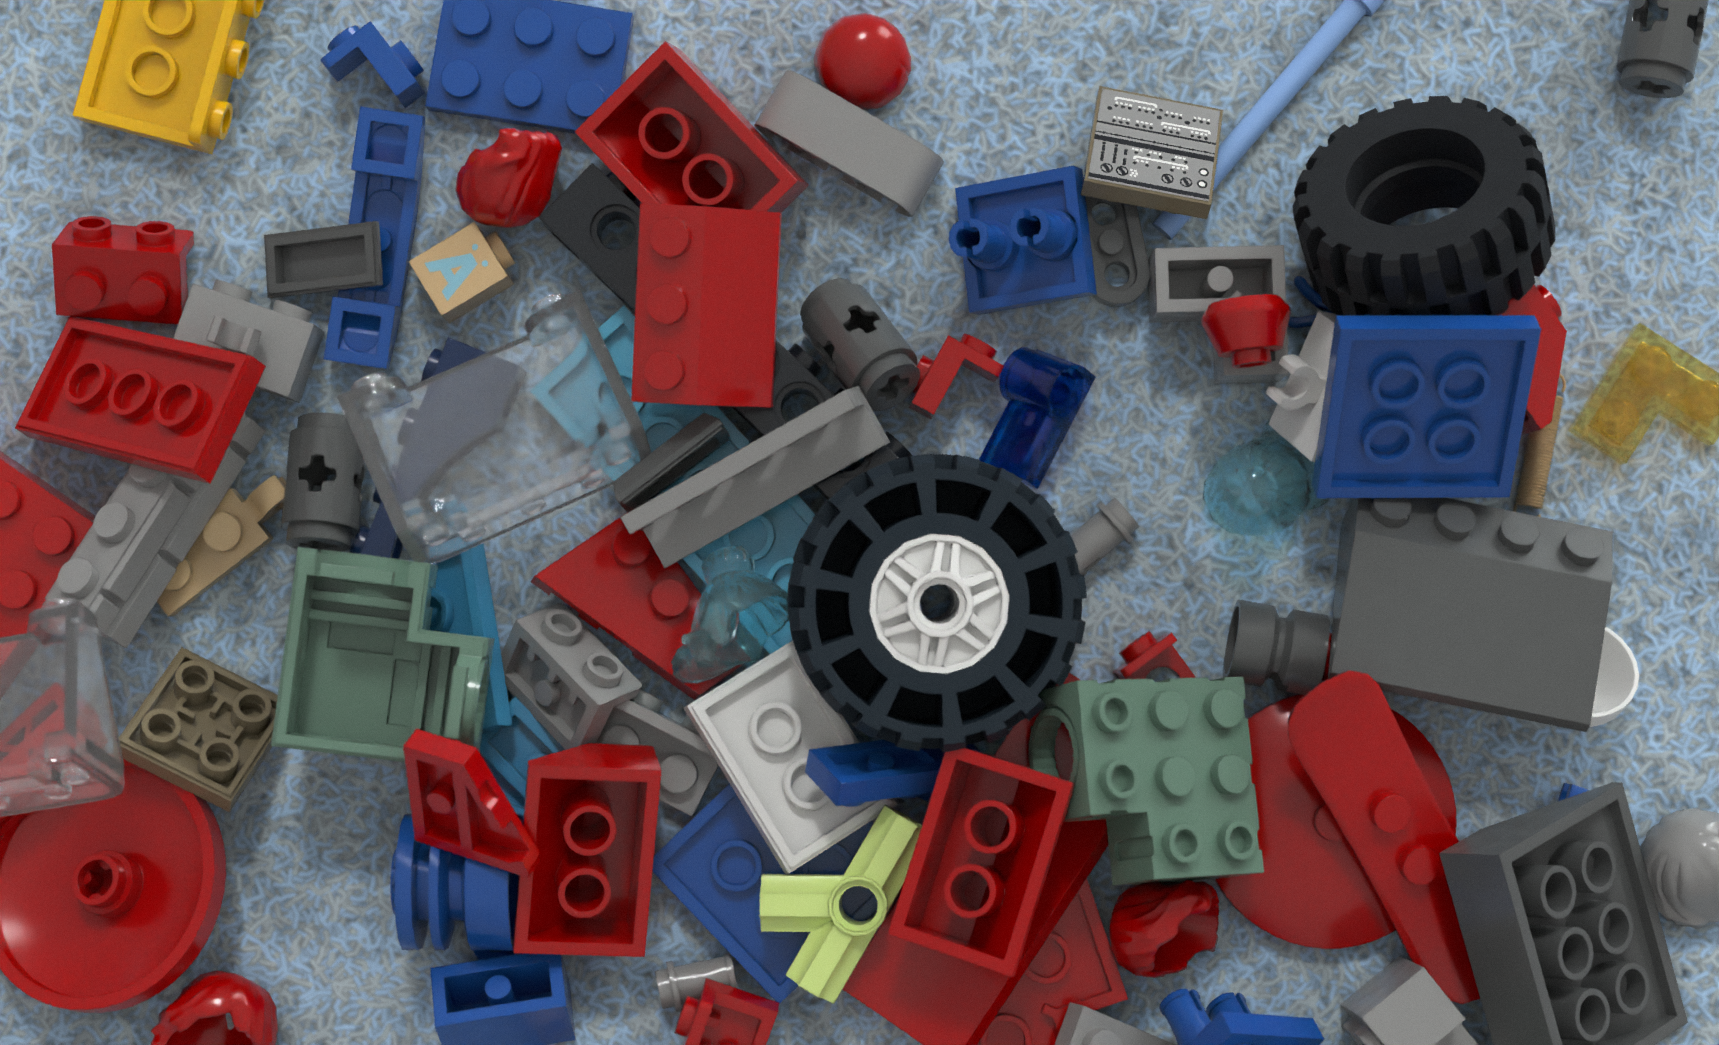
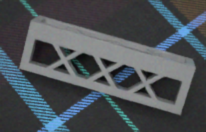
(759, 476)

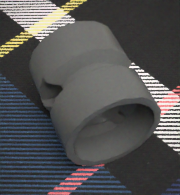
(1276, 647)

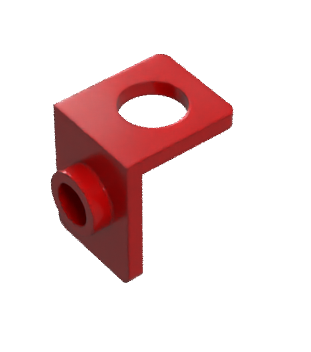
(1151, 653)

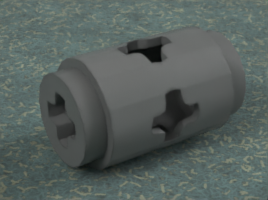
(1665, 57)
(859, 343)
(327, 517)

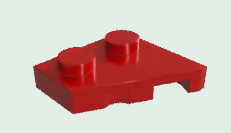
(462, 805)

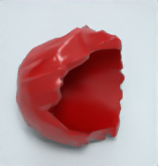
(510, 178)
(1163, 926)
(201, 1012)

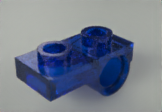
(1041, 407)

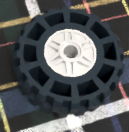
(1007, 618)

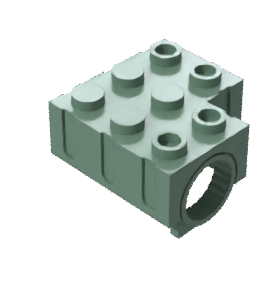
(367, 665)
(1163, 772)

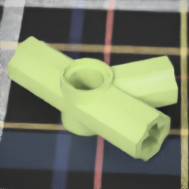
(815, 905)

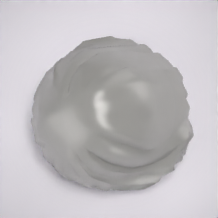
(1684, 866)

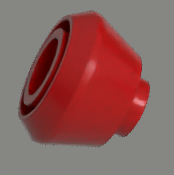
(1247, 328)

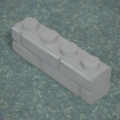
(144, 537)

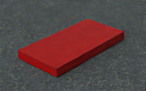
(141, 398)

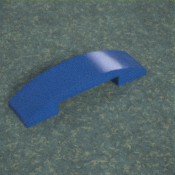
(387, 191)

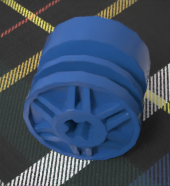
(445, 889)

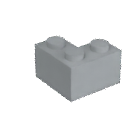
(1194, 277)
(1404, 1009)

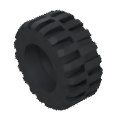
(1417, 162)

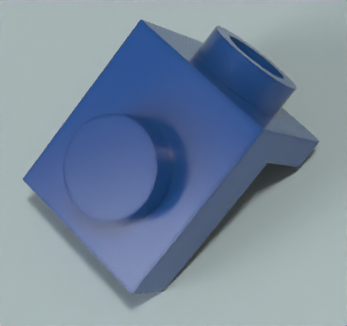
(393, 63)

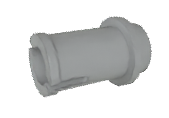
(1102, 534)
(688, 979)

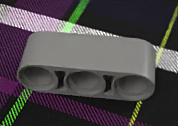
(850, 140)

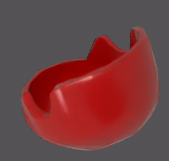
(863, 60)

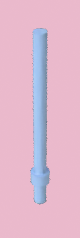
(1278, 96)

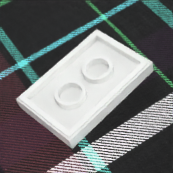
(761, 740)

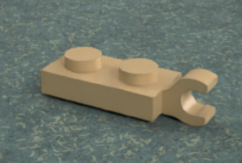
(225, 543)

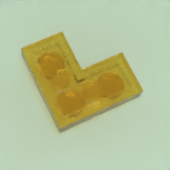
(1643, 381)

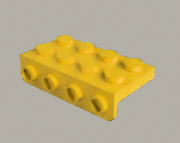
(166, 68)

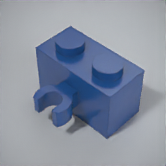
(503, 1000)

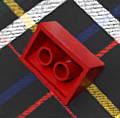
(686, 143)
(706, 306)
(596, 836)
(981, 859)

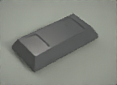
(323, 259)
(670, 461)

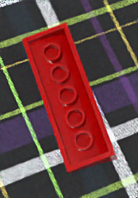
(951, 999)

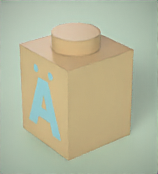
(464, 271)

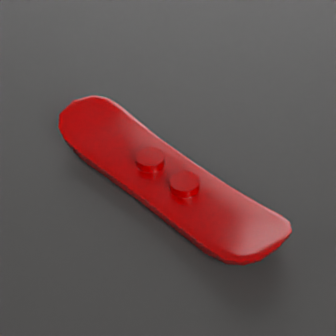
(1387, 816)

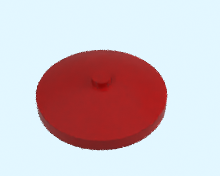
(1311, 877)
(110, 895)

